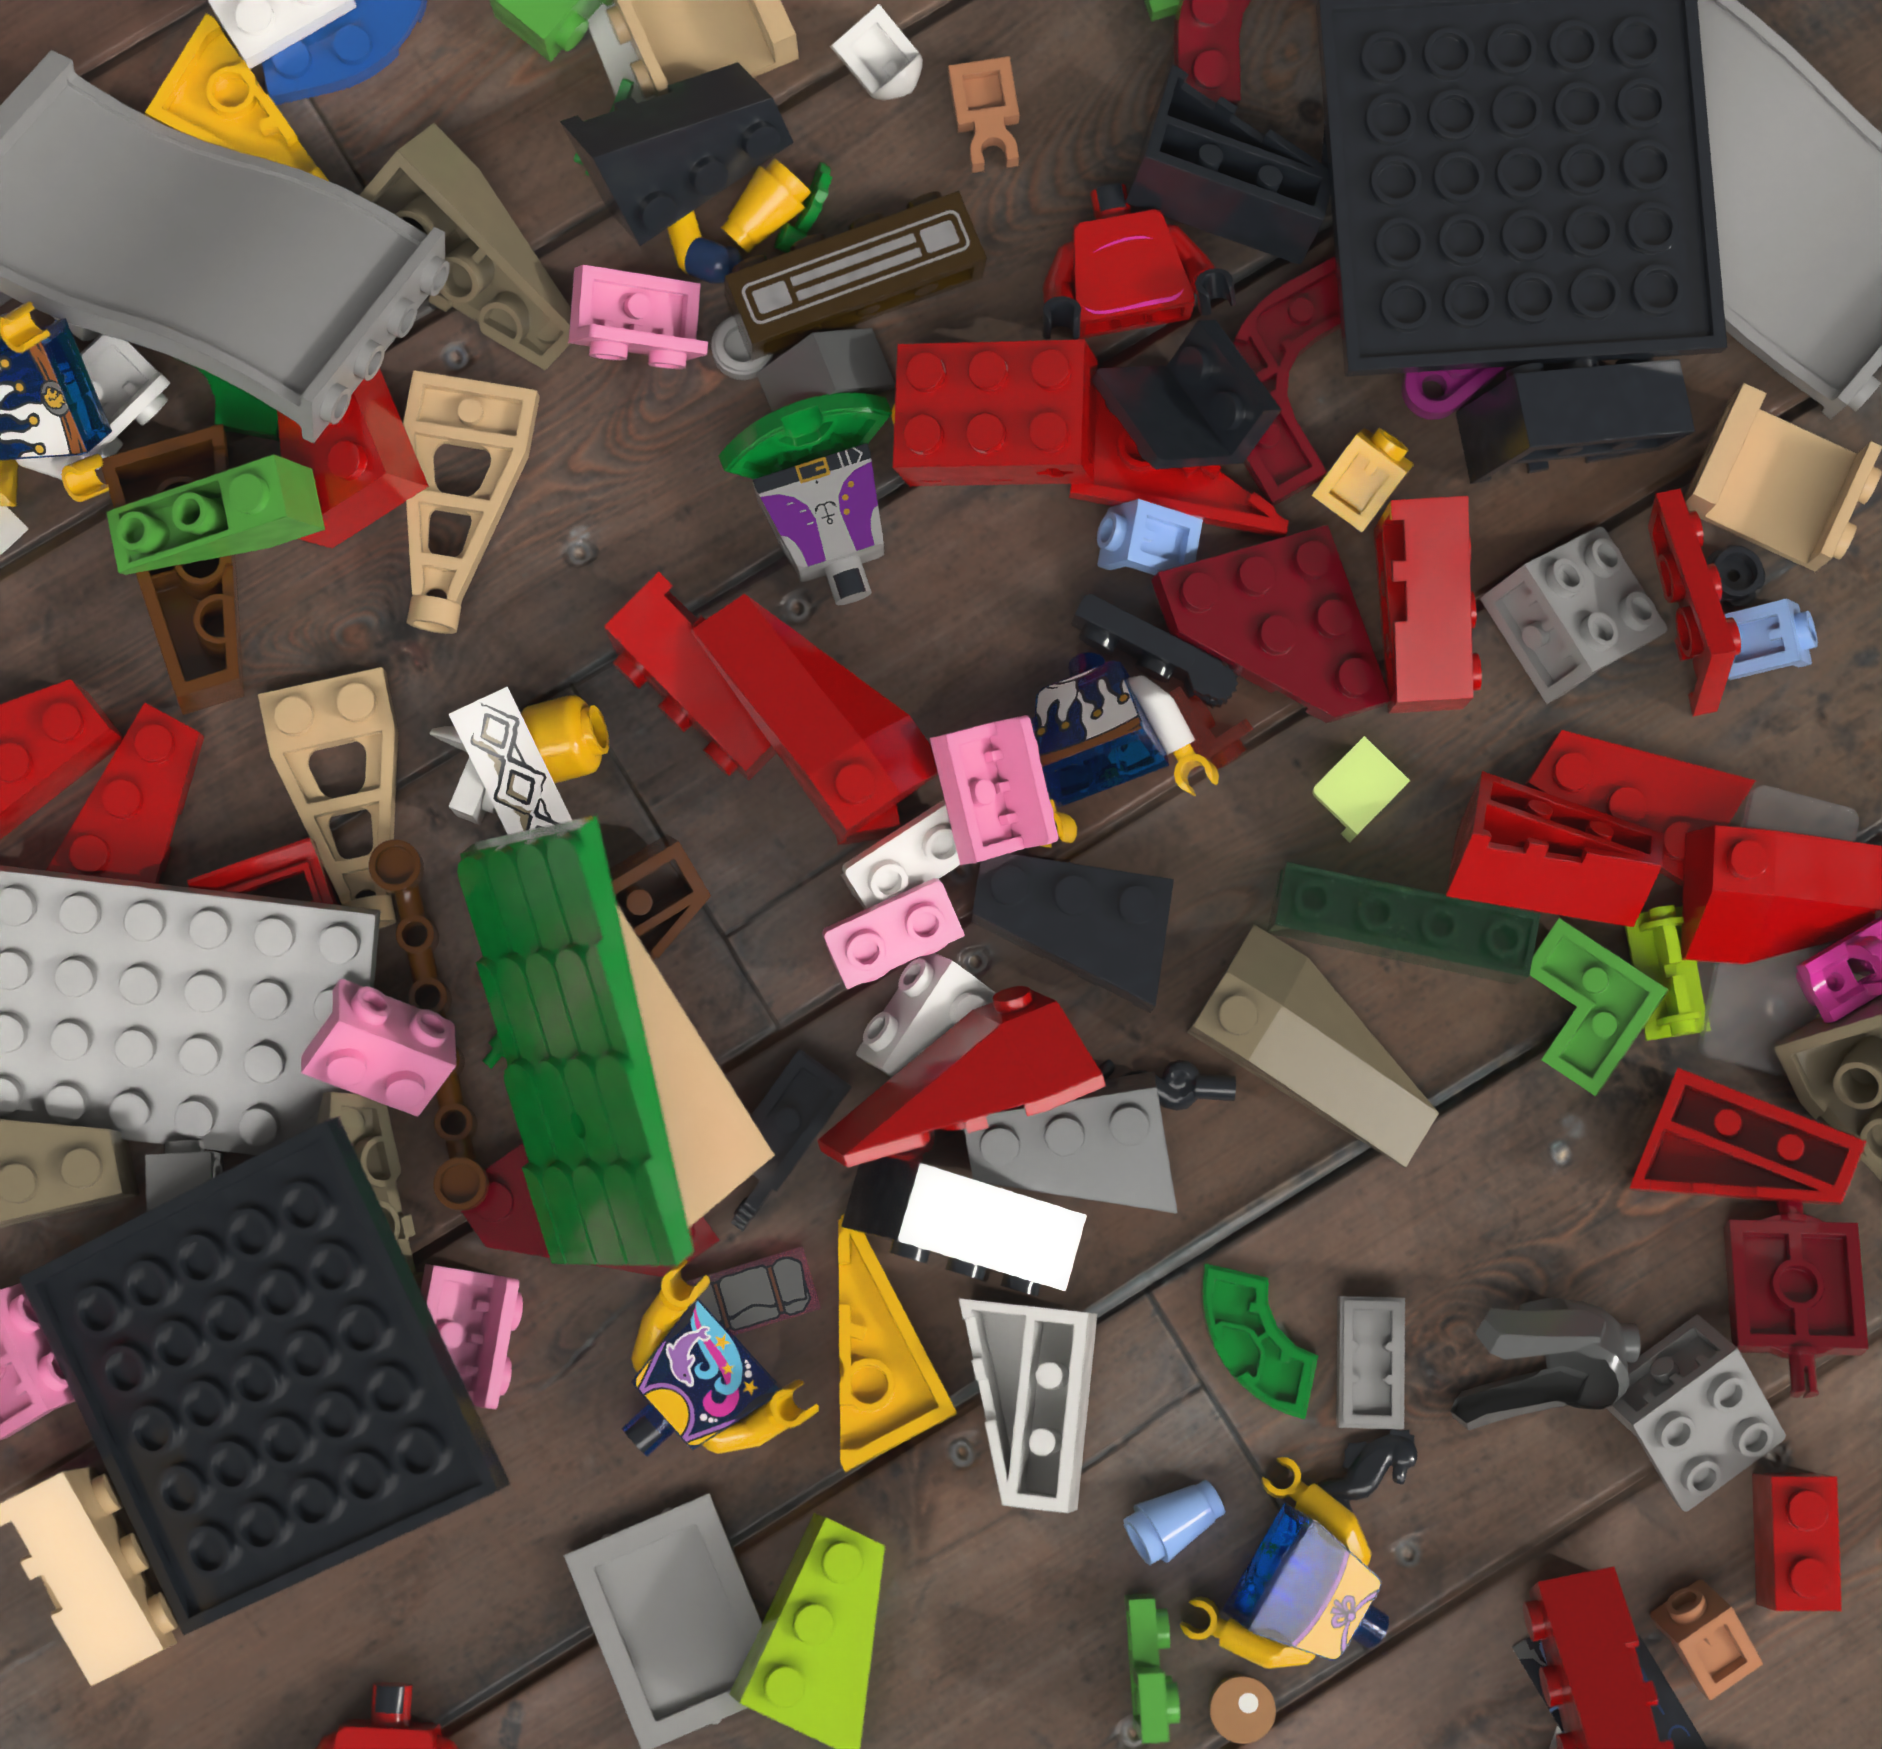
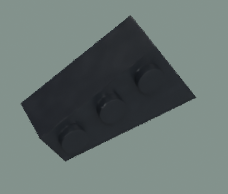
(679, 148)
(1575, 414)
(1080, 917)

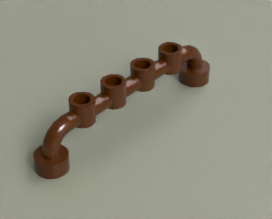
(398, 870)

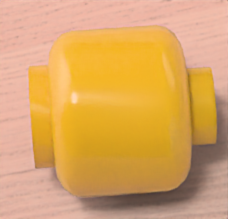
(568, 736)

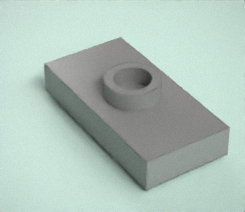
(1370, 1362)

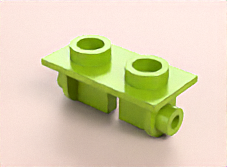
(1656, 952)

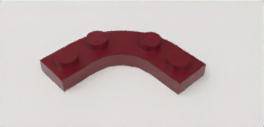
(1209, 46)
(1270, 343)

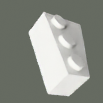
(1034, 1397)

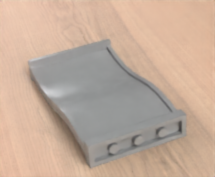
(1793, 210)
(202, 248)

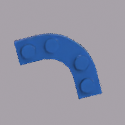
(343, 50)

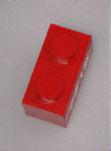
(1796, 1541)

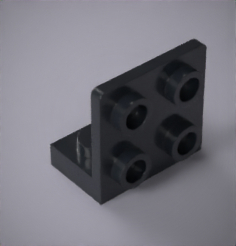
(1196, 408)

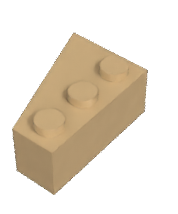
(91, 1572)

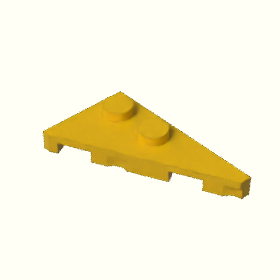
(221, 102)
(884, 1372)

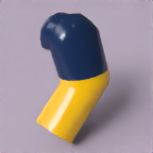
(701, 256)

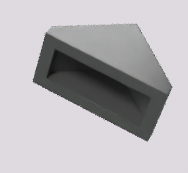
(827, 365)

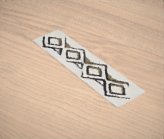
(509, 763)

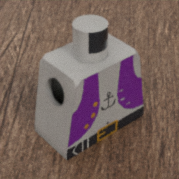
(826, 519)

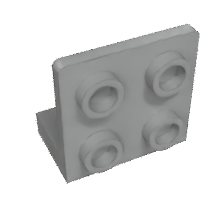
(1573, 613)
(1697, 1411)

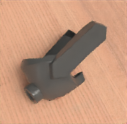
(1583, 1356)

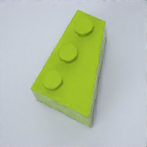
(818, 1638)

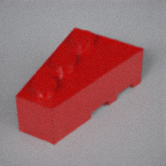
(359, 464)
(659, 649)
(47, 746)
(1551, 855)
(1743, 1148)

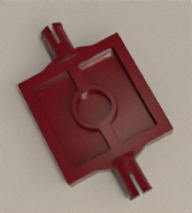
(1796, 1290)

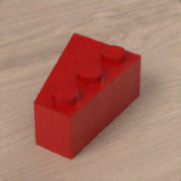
(1427, 604)
(1592, 1662)

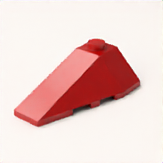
(986, 1063)

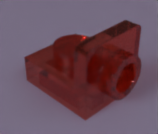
(1217, 750)

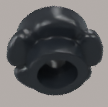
(1748, 568)

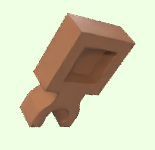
(985, 104)

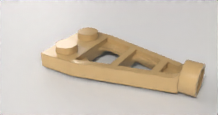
(470, 416)
(327, 716)

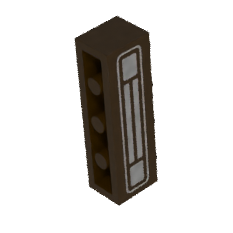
(855, 273)

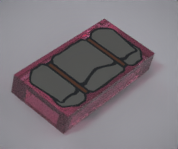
(761, 1292)

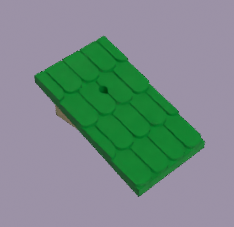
(604, 1070)

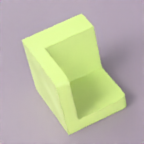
(1359, 787)

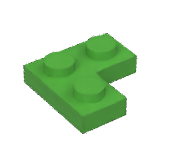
(1610, 1002)
(1152, 1692)

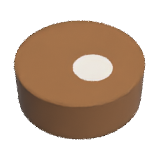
(1241, 1709)

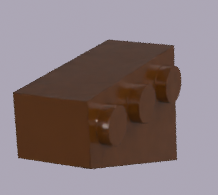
(658, 893)

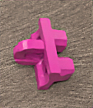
(1829, 980)

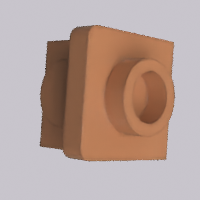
(1707, 1638)

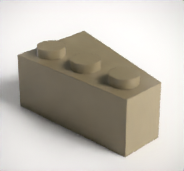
(60, 1170)

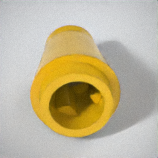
(765, 205)

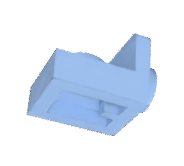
(1147, 537)
(1772, 638)

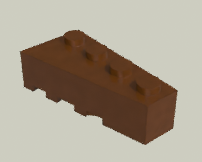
(194, 602)

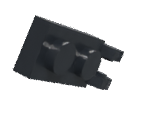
(1157, 651)
(790, 1122)

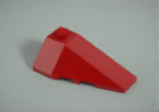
(826, 724)
(1773, 892)

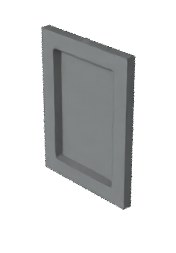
(669, 1618)

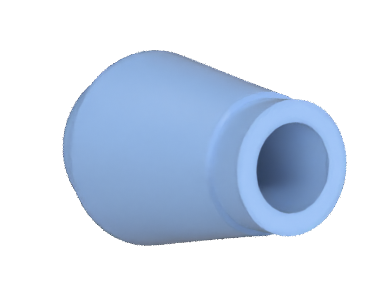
(1172, 1521)

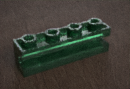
(1403, 923)

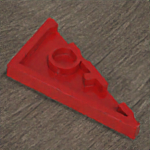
(1195, 491)

